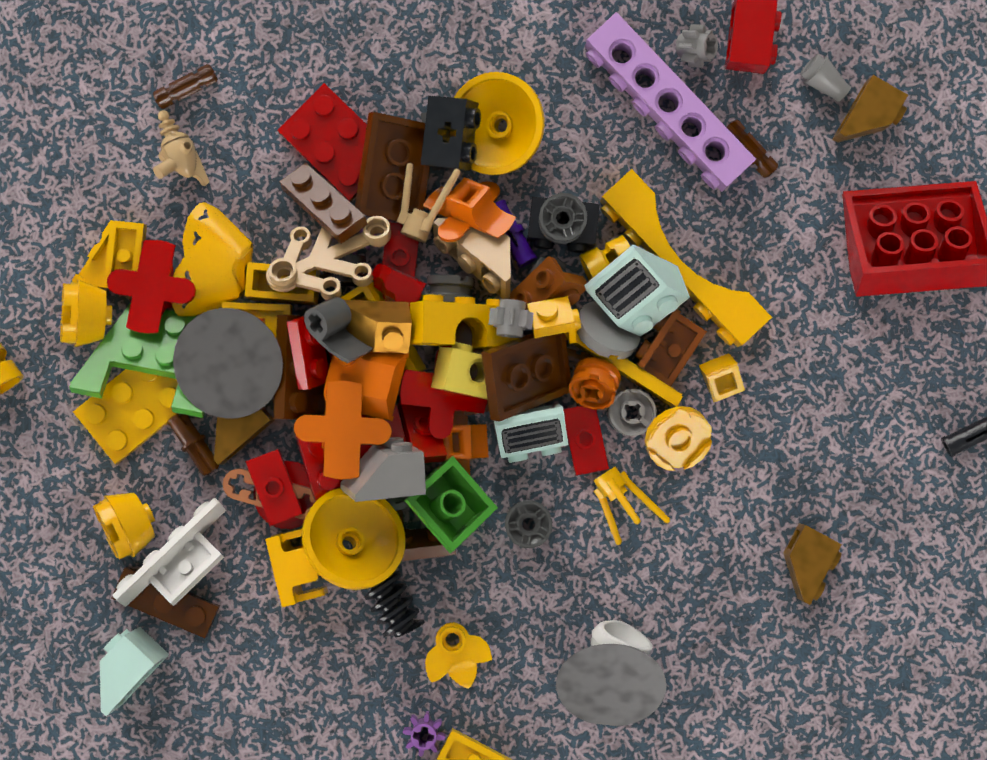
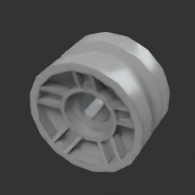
(644, 405)

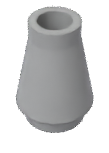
(825, 78)

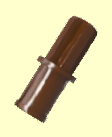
(193, 443)

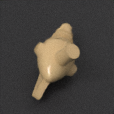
(178, 153)

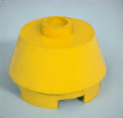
(83, 313)
(125, 523)

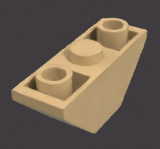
(482, 256)

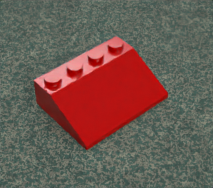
(916, 238)

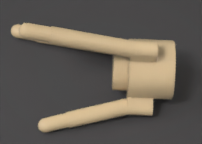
(419, 223)

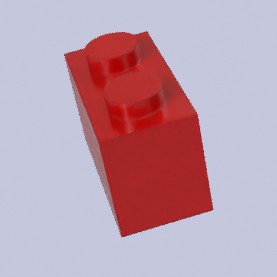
(751, 35)

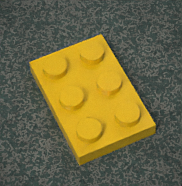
(129, 412)

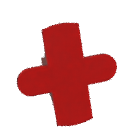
(151, 286)
(417, 391)

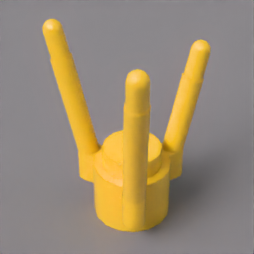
(612, 485)

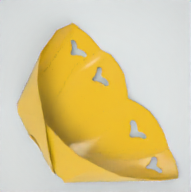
(214, 262)

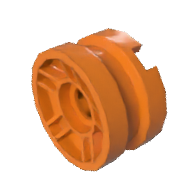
(594, 383)

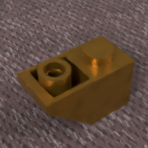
(808, 561)

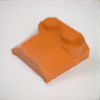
(379, 378)

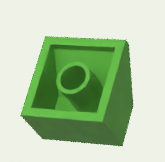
(452, 504)

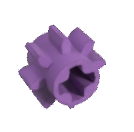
(431, 739)

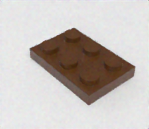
(387, 150)
(525, 374)
(288, 400)

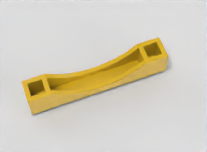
(733, 311)

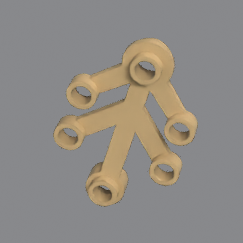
(326, 259)

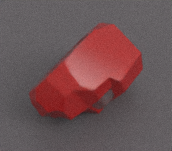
(397, 285)

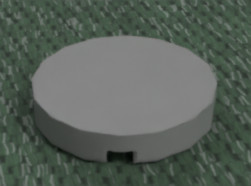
(603, 335)

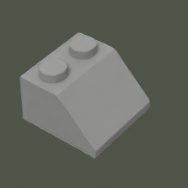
(388, 472)

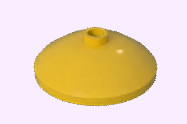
(507, 99)
(371, 529)

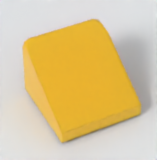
(722, 377)

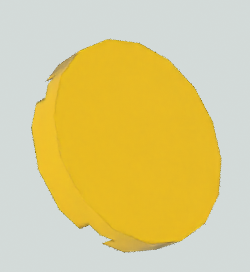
(678, 438)

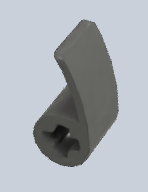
(328, 326)

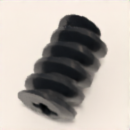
(394, 607)

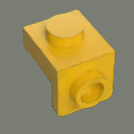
(554, 317)

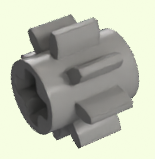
(696, 45)
(511, 318)

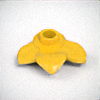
(459, 659)

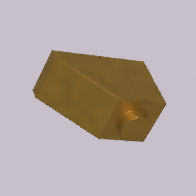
(872, 110)
(381, 325)
(236, 433)

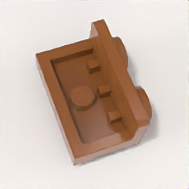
(548, 283)
(670, 347)

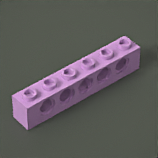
(618, 35)

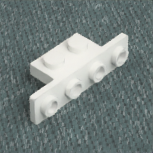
(179, 562)

